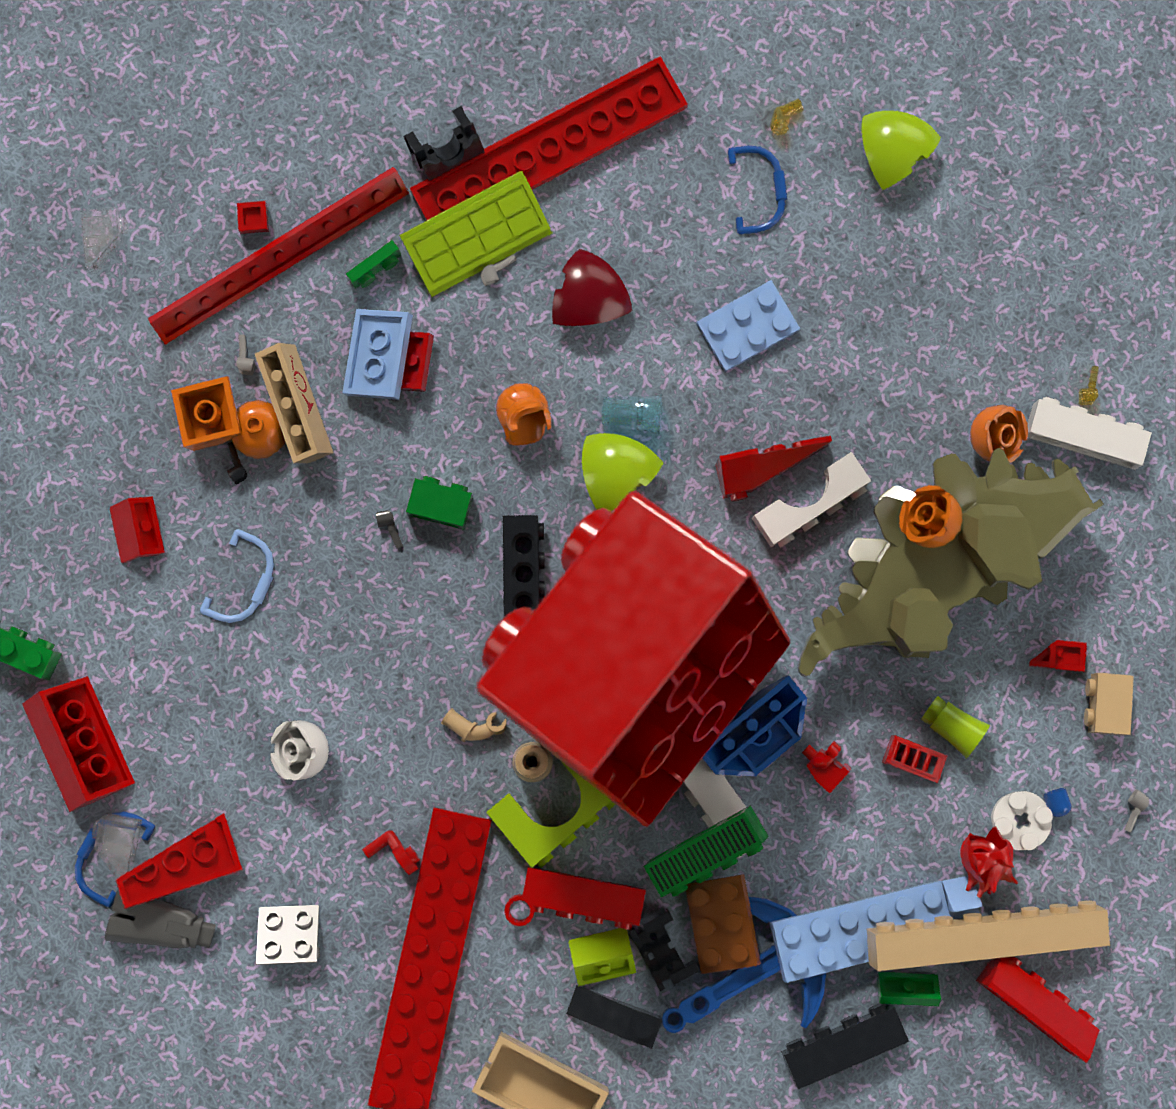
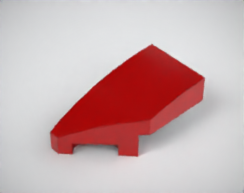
(1062, 656)

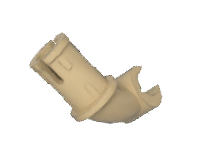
(472, 731)

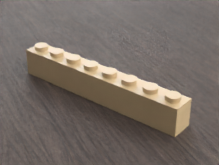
(987, 937)

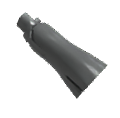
(158, 925)

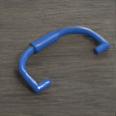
(779, 184)
(84, 852)

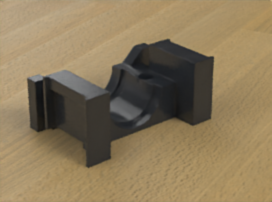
(461, 148)
(662, 953)

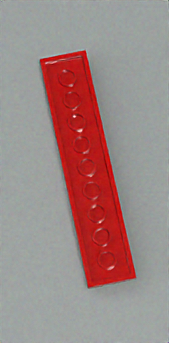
(562, 137)
(429, 961)

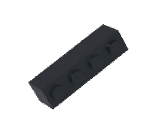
(844, 1046)

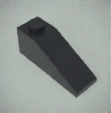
(615, 1016)

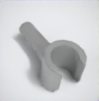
(489, 273)
(244, 364)
(1140, 803)

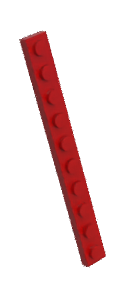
(278, 255)

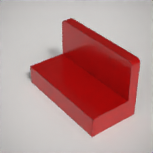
(136, 528)

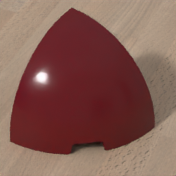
(589, 292)

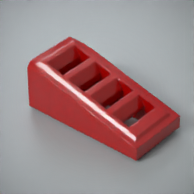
(891, 752)

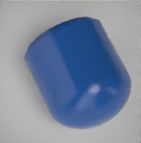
(1058, 802)

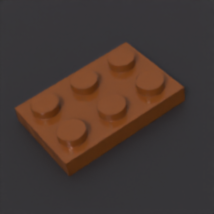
(722, 924)

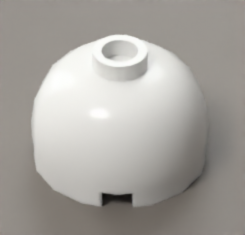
(299, 750)

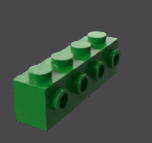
(29, 656)

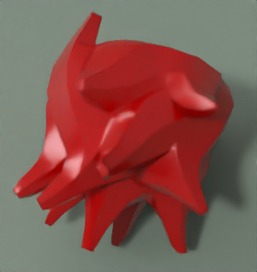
(987, 861)

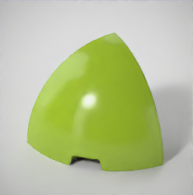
(895, 144)
(615, 467)

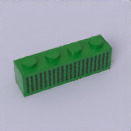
(706, 852)

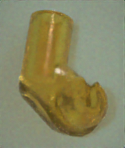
(782, 114)

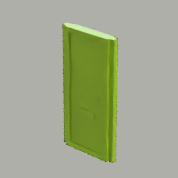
(476, 233)

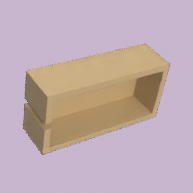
(532, 1080)

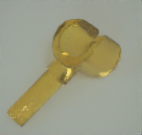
(1089, 395)

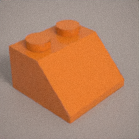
(206, 413)

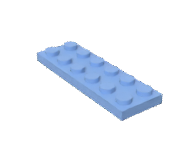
(838, 934)

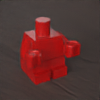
(825, 767)

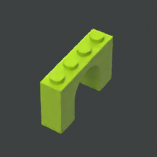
(538, 841)

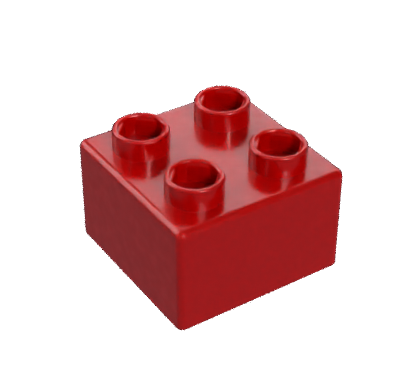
(634, 654)

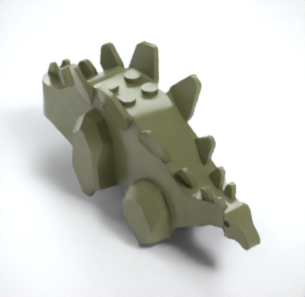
(913, 587)

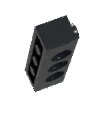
(514, 529)

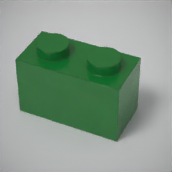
(439, 503)

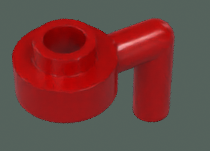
(405, 856)

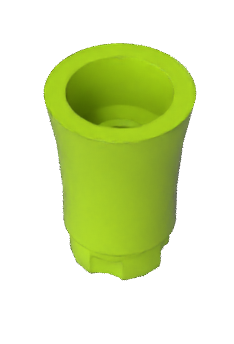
(955, 725)

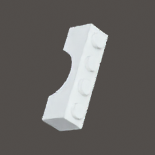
(841, 479)

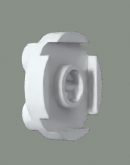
(1016, 804)

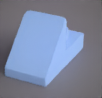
(958, 899)

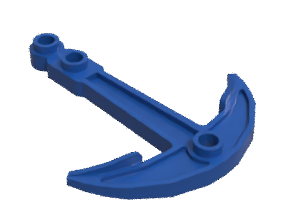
(746, 977)

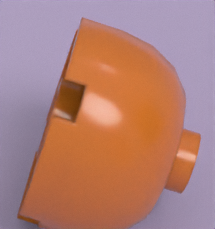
(999, 428)
(260, 430)
(931, 517)

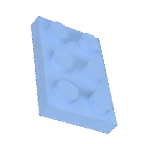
(748, 326)
(377, 354)

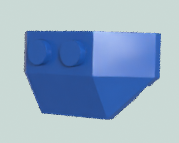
(760, 731)

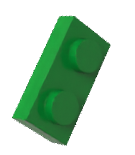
(365, 272)
(908, 989)

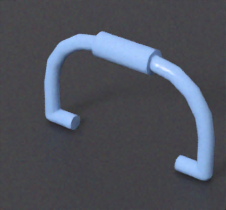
(261, 589)

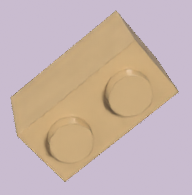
(1109, 704)

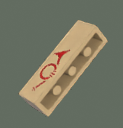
(293, 403)

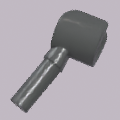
(386, 518)

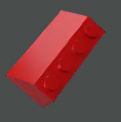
(78, 743)
(1040, 1006)

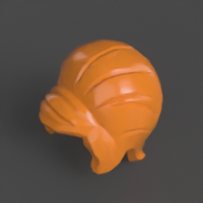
(523, 414)

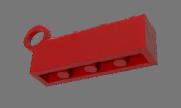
(580, 896)

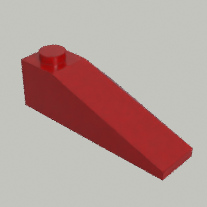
(749, 470)

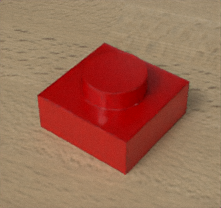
(252, 217)

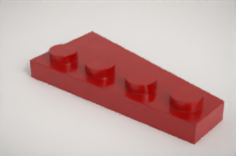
(183, 865)

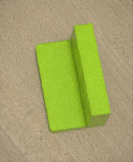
(602, 956)

